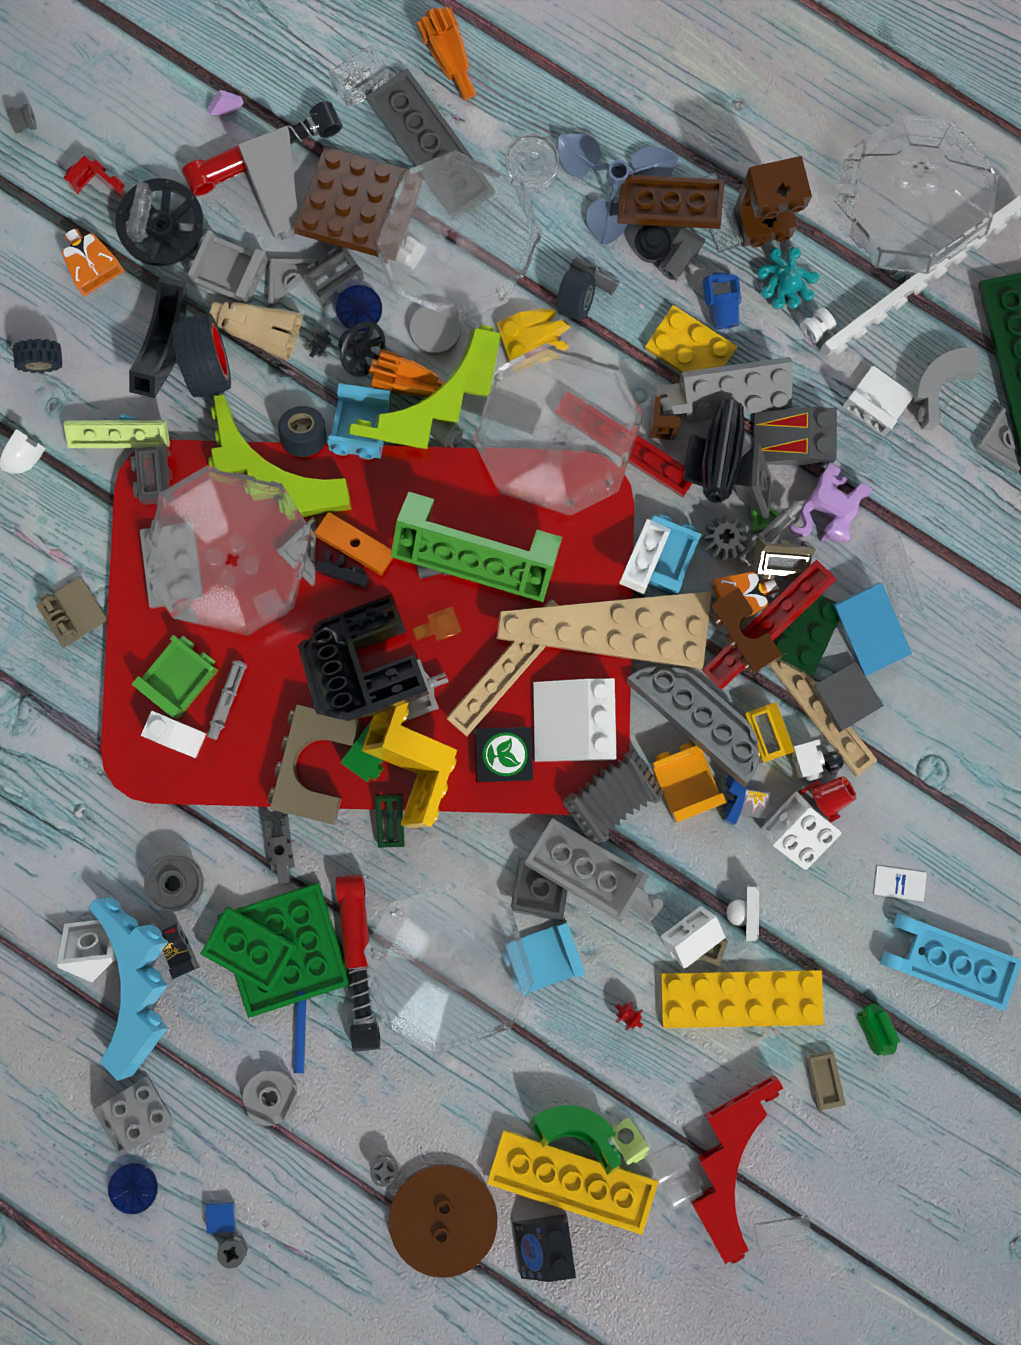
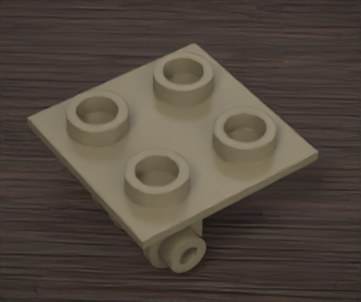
(71, 612)

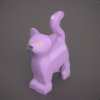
(832, 502)

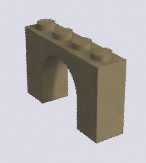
(290, 794)

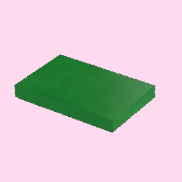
(248, 949)

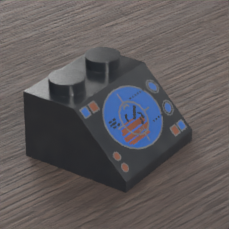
(545, 1249)

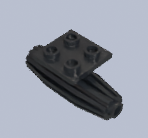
(717, 459)

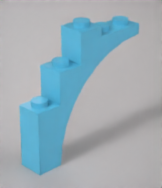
(141, 986)

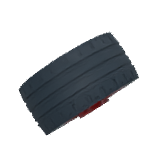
(201, 355)

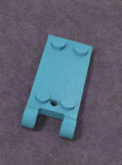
(956, 963)

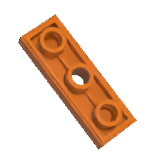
(341, 536)

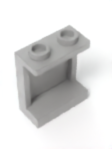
(227, 268)

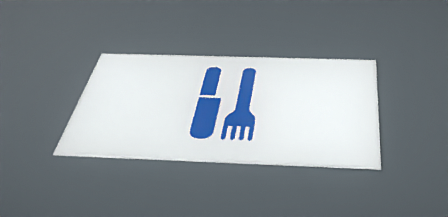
(900, 883)

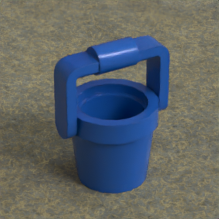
(725, 306)

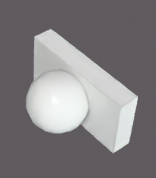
(746, 913)

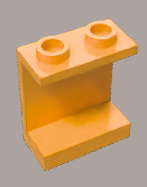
(687, 782)

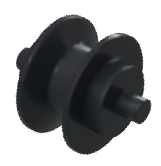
(319, 344)

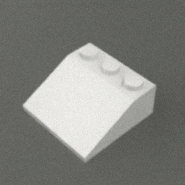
(574, 720)

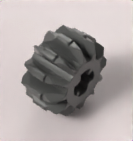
(717, 544)

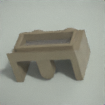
(781, 559)

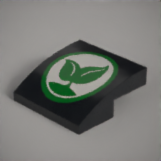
(503, 754)

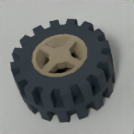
(37, 355)

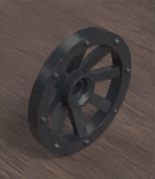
(161, 217)

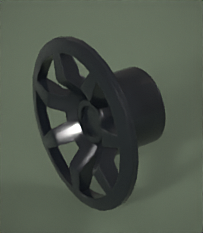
(358, 347)

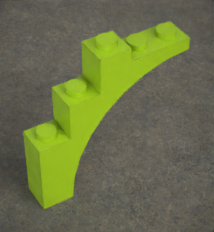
(309, 495)

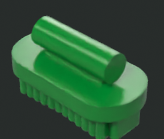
(878, 1030)

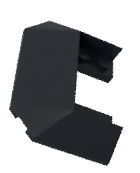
(336, 672)

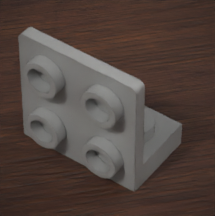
(133, 1116)

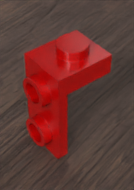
(84, 170)

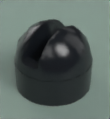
(833, 761)

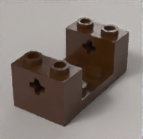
(772, 197)

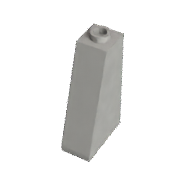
(272, 175)

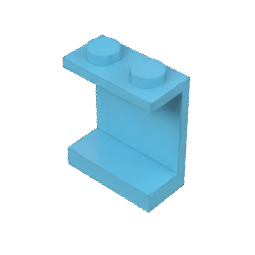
(552, 956)

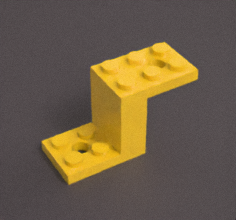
(417, 754)

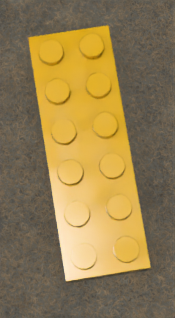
(742, 998)
(572, 1182)

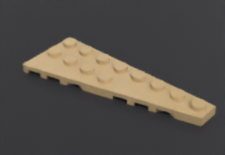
(643, 629)

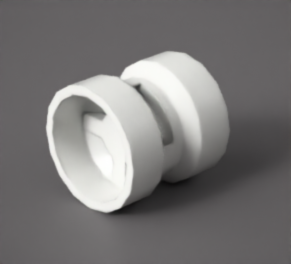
(816, 326)

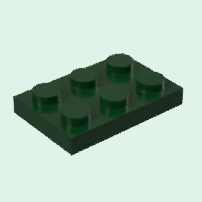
(808, 636)

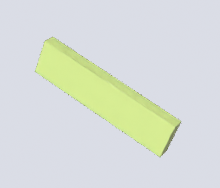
(116, 433)

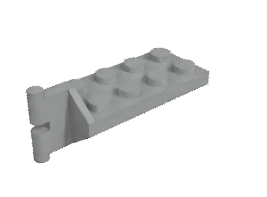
(756, 385)
(592, 873)

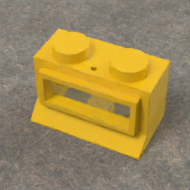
(770, 732)

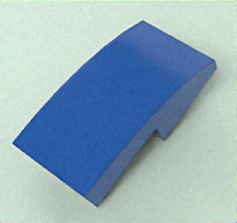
(733, 808)

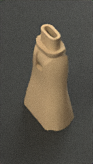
(264, 327)

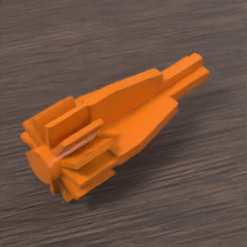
(446, 44)
(402, 375)

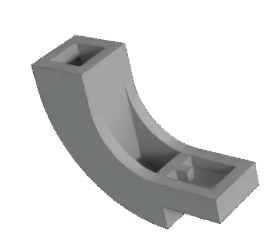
(952, 365)

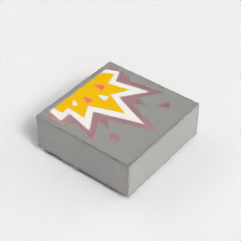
(756, 804)

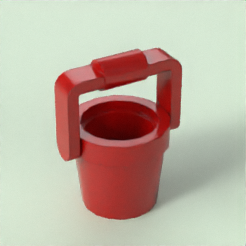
(832, 796)

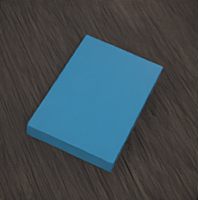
(872, 629)

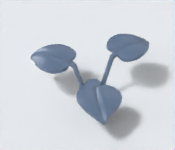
(582, 151)

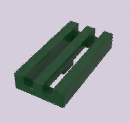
(389, 798)

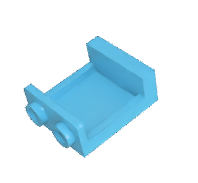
(360, 404)
(674, 556)

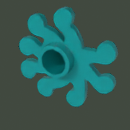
(787, 279)

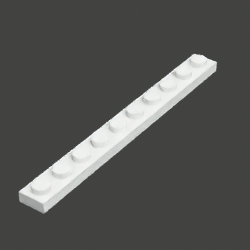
(915, 285)

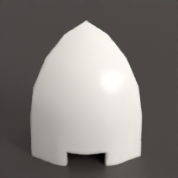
(20, 454)

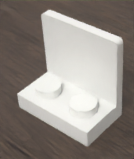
(878, 401)
(800, 831)

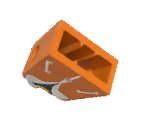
(89, 262)
(750, 586)

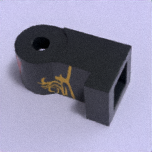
(178, 952)

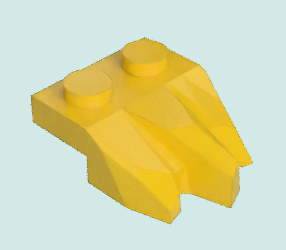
(530, 330)

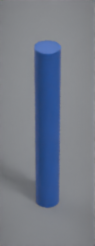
(300, 1031)

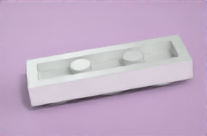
(645, 556)

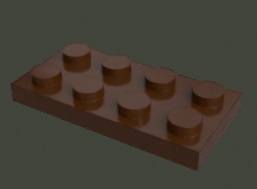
(671, 201)

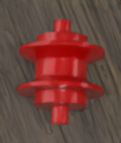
(628, 1015)

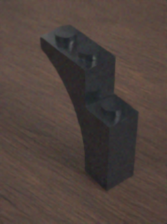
(158, 350)

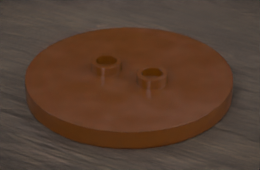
(443, 1220)

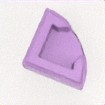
(224, 103)

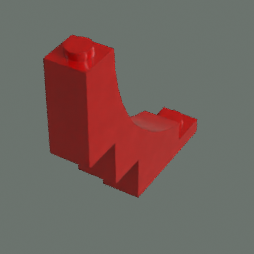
(733, 1126)

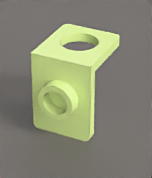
(634, 1150)

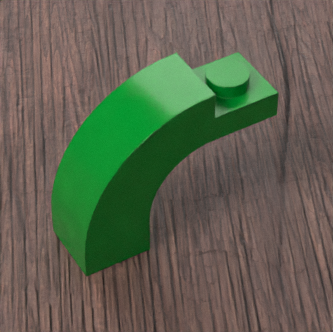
(582, 1124)

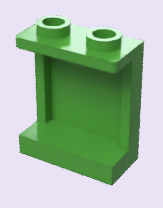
(176, 677)

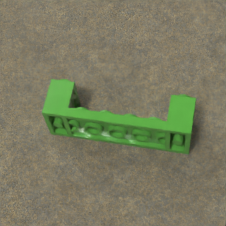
(472, 556)

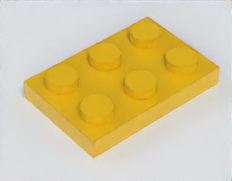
(688, 343)

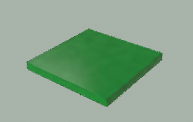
(317, 960)

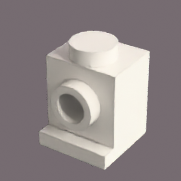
(808, 760)

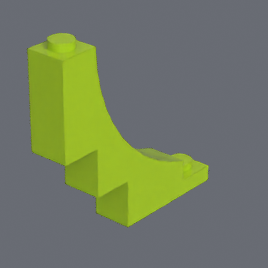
(471, 376)

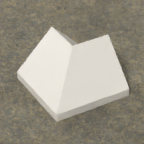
(85, 949)

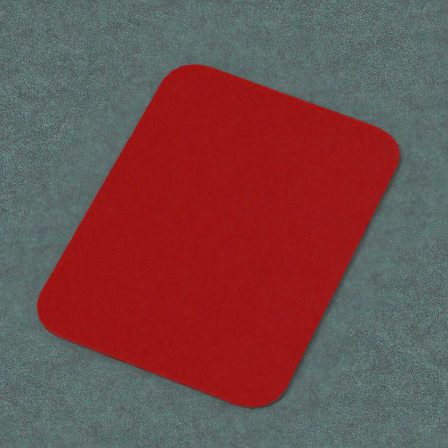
(243, 759)

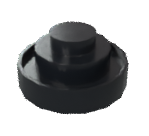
(652, 243)

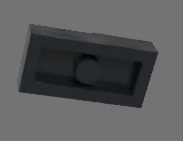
(354, 576)

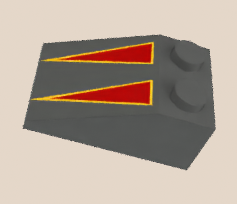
(797, 436)

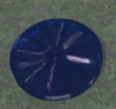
(358, 305)
(133, 1188)

